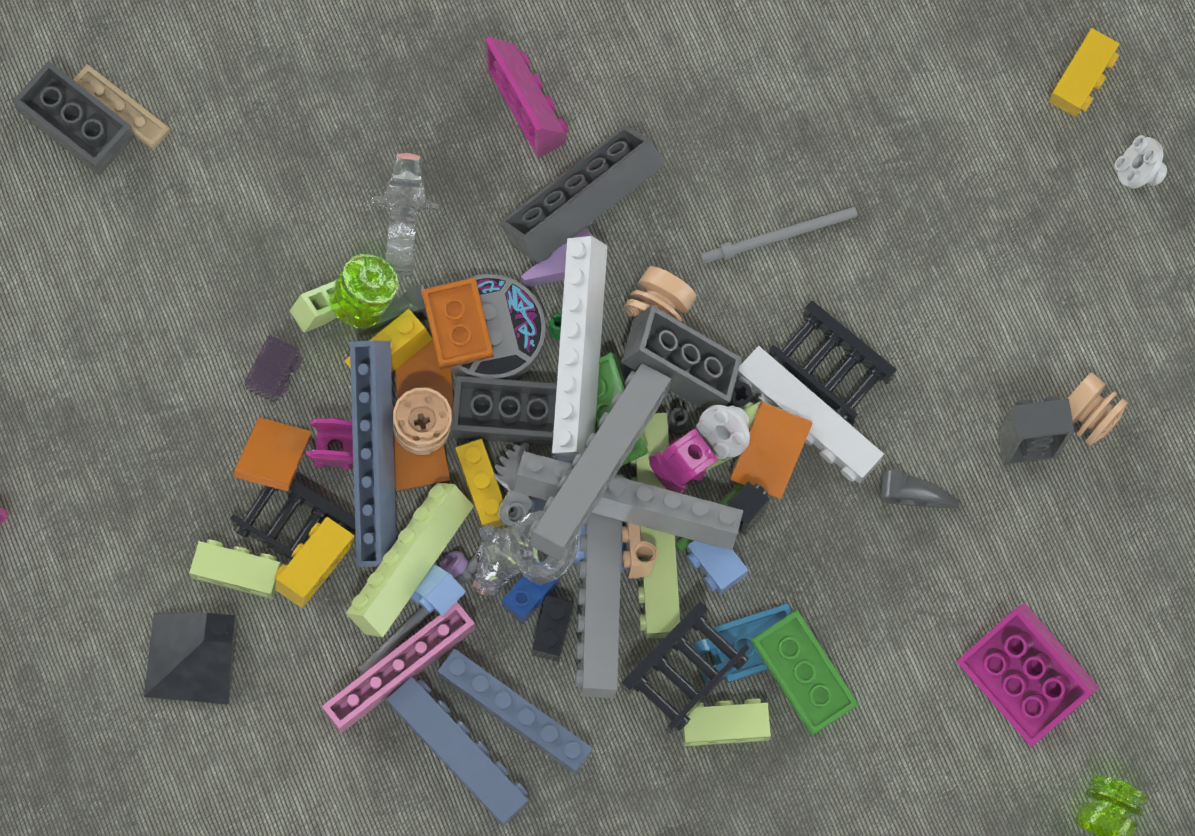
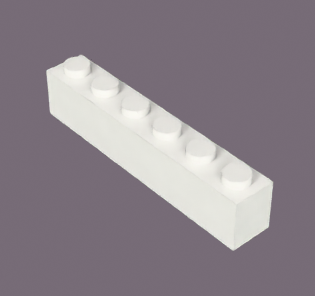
(829, 431)

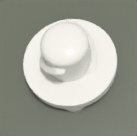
(1141, 163)
(725, 430)

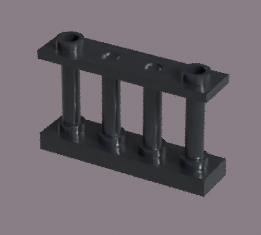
(857, 353)
(297, 496)
(677, 640)

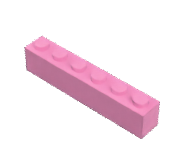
(398, 667)

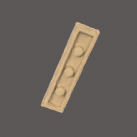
(144, 124)

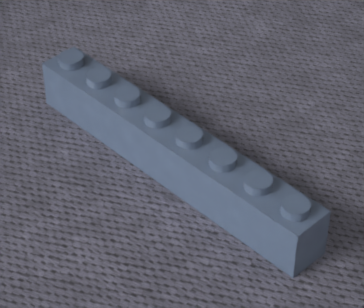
(372, 450)

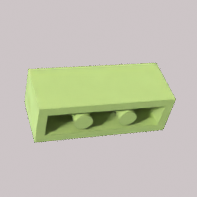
(235, 568)
(728, 723)

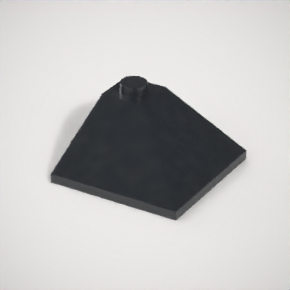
(191, 657)

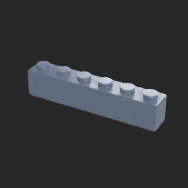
(515, 712)
(457, 751)

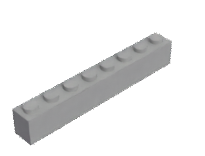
(600, 462)
(639, 503)
(599, 607)

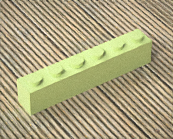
(409, 559)

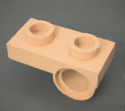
(634, 549)

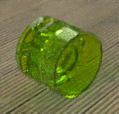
(363, 290)
(1112, 805)

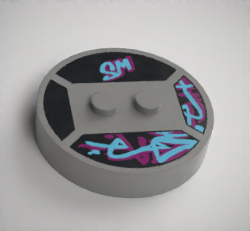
(514, 329)

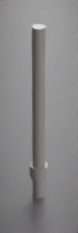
(729, 250)
(411, 624)

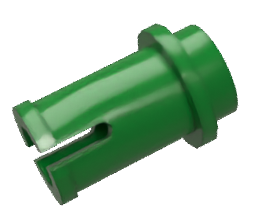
(553, 330)

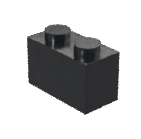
(753, 502)
(552, 628)

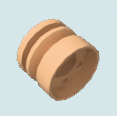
(663, 292)
(1094, 410)
(435, 412)

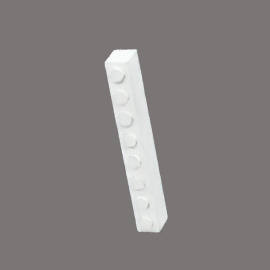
(579, 346)

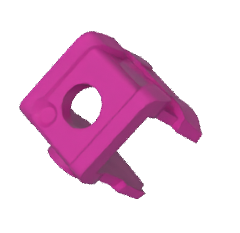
(328, 431)
(682, 461)

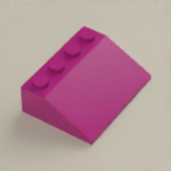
(524, 96)
(1027, 674)

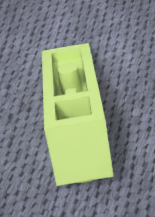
(313, 308)

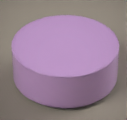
(454, 563)

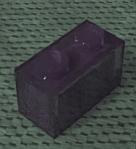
(273, 369)

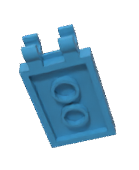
(738, 634)

